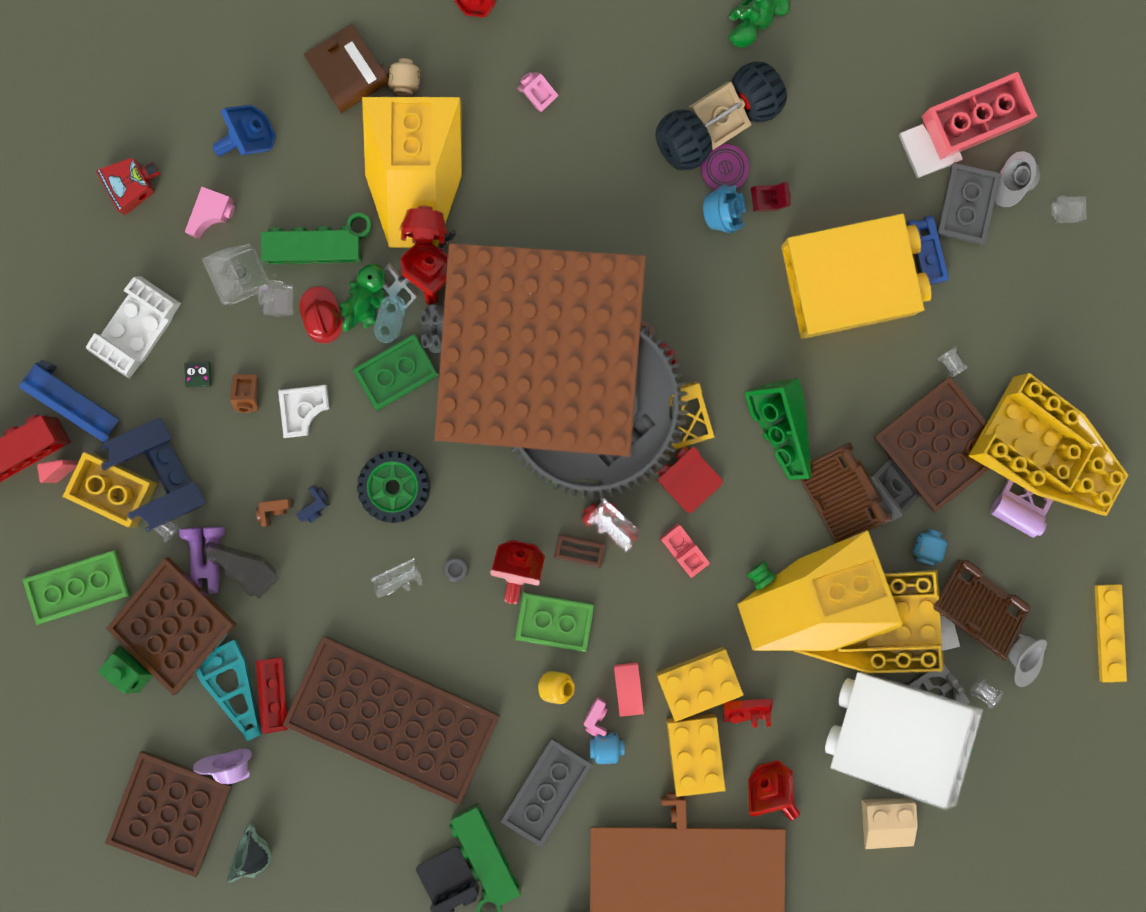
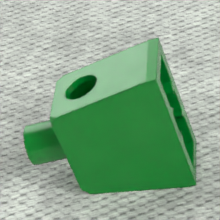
(124, 670)

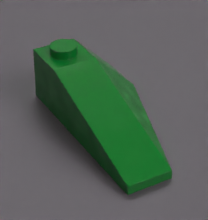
(782, 416)

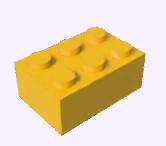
(109, 491)
(699, 684)
(695, 755)

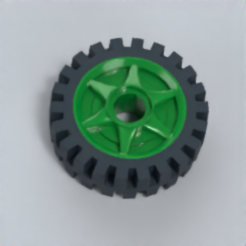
(374, 487)

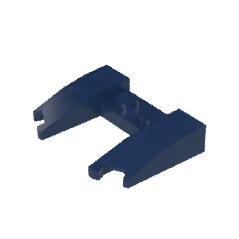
(153, 441)

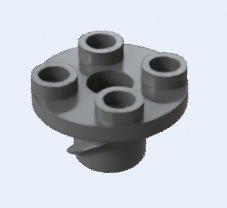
(432, 327)

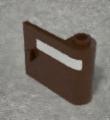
(347, 68)

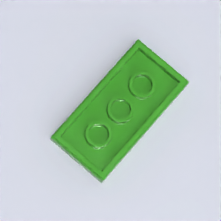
(76, 587)

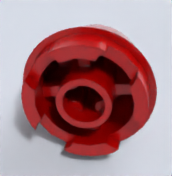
(423, 225)

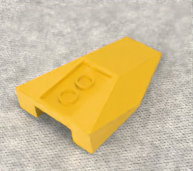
(411, 157)
(1049, 448)
(823, 601)
(906, 649)

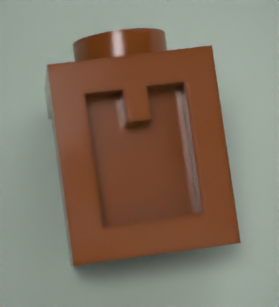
(244, 393)
(277, 507)
(678, 814)

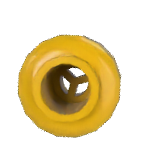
(556, 687)

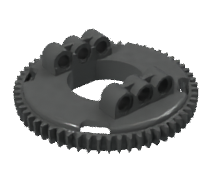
(651, 432)

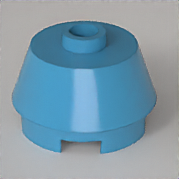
(724, 209)

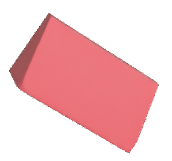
(55, 470)

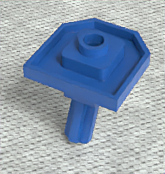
(247, 130)

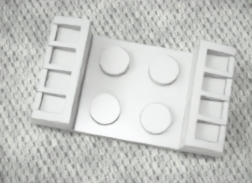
(134, 327)

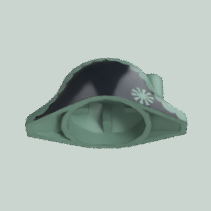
(250, 857)

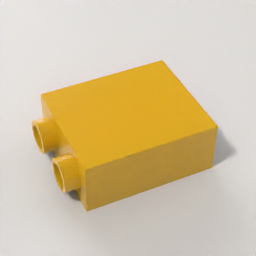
(855, 275)

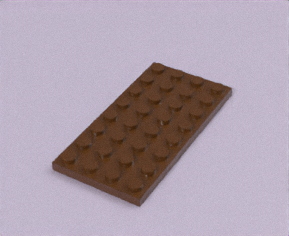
(391, 720)

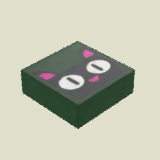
(197, 374)

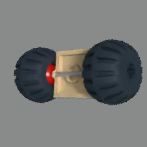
(690, 136)

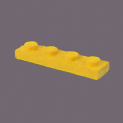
(1110, 633)

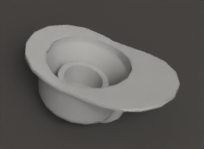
(1017, 178)
(1027, 658)

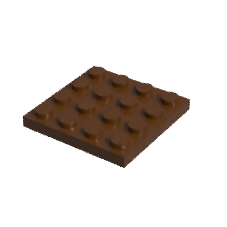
(934, 443)
(171, 626)
(168, 814)

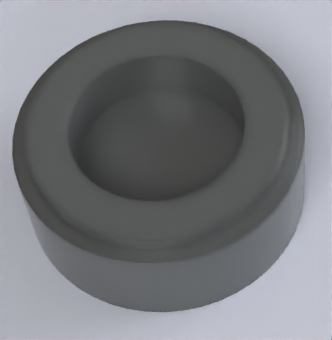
(455, 569)

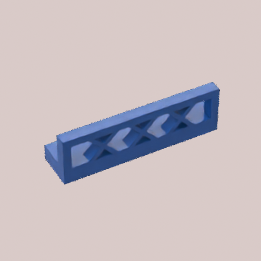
(69, 402)

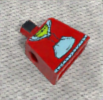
(128, 183)

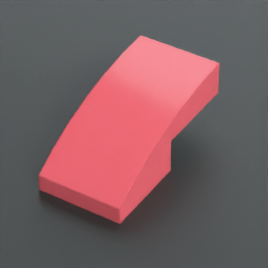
(684, 550)
(628, 689)

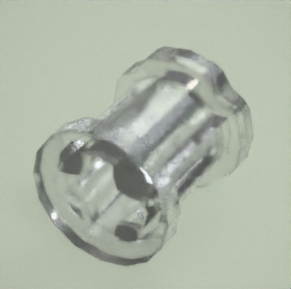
(952, 362)
(167, 531)
(986, 693)

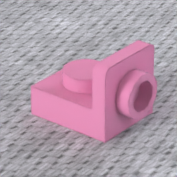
(537, 90)
(596, 713)

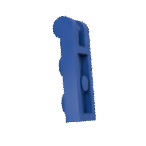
(930, 257)

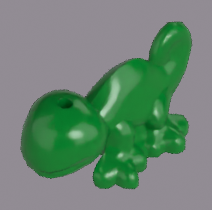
(755, 16)
(365, 297)

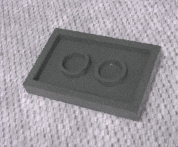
(968, 204)

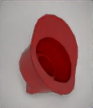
(320, 314)

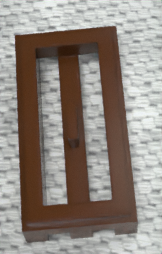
(578, 550)

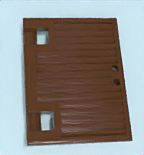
(844, 494)
(981, 608)

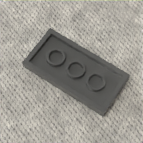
(546, 792)

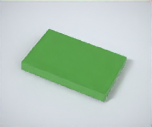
(554, 621)

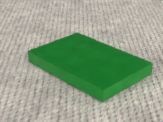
(395, 372)

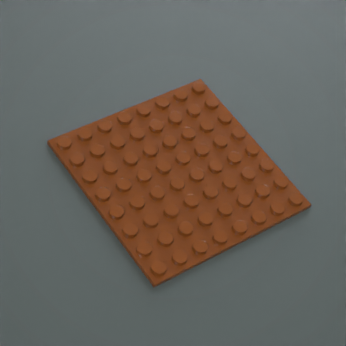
(540, 349)
(687, 869)

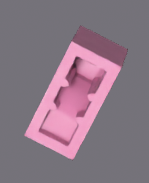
(209, 209)

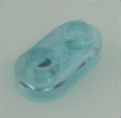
(389, 319)

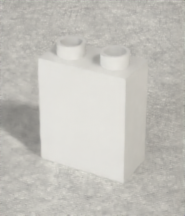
(904, 738)

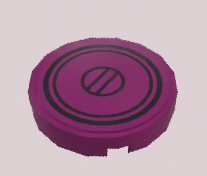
(725, 167)

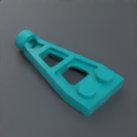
(224, 658)

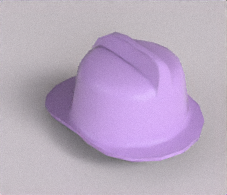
(226, 767)

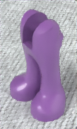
(198, 570)

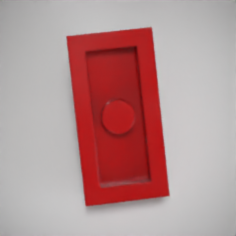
(748, 710)

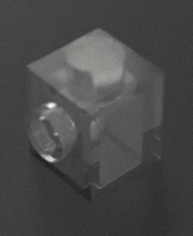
(276, 299)

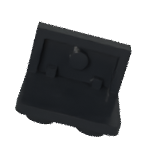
(448, 880)

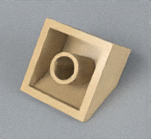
(889, 822)

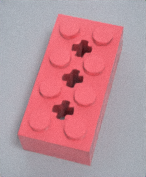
(983, 101)

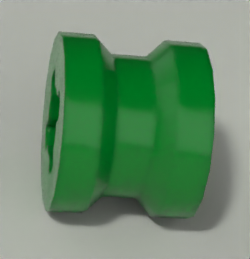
(761, 575)

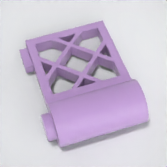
(1019, 512)

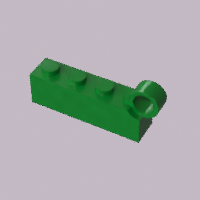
(314, 246)
(486, 856)

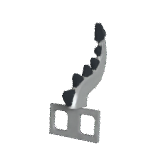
(402, 282)

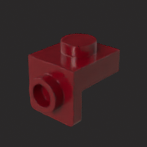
(770, 197)

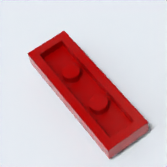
(271, 694)

